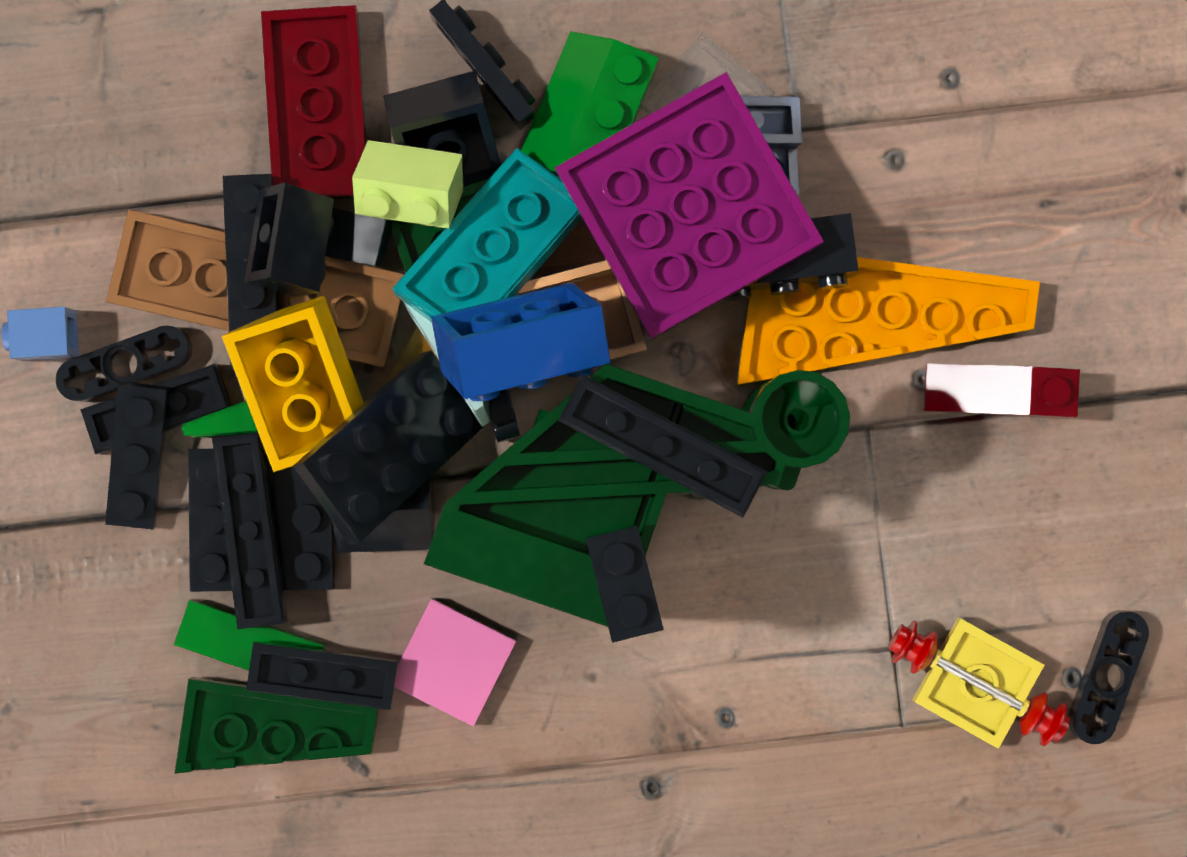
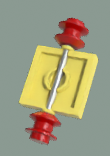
(978, 683)

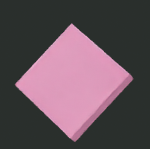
(453, 661)

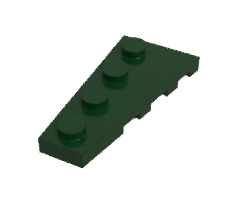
(240, 727)

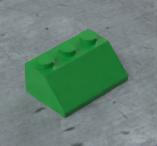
(588, 98)

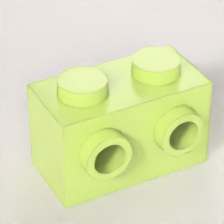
(408, 184)

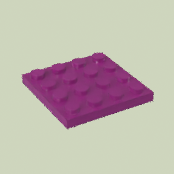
(689, 205)

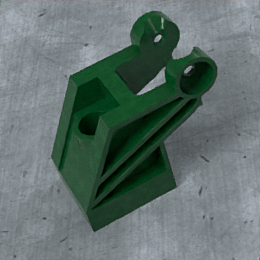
(532, 508)

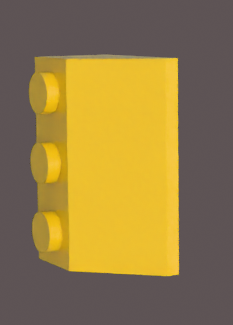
(293, 378)

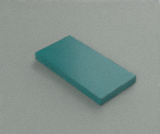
(492, 241)

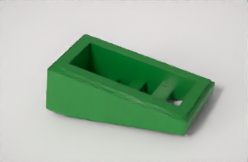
(227, 421)

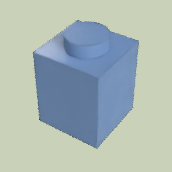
(41, 333)

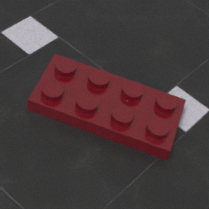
(314, 97)

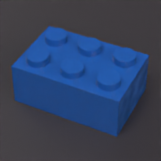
(521, 341)

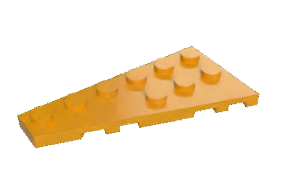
(879, 315)

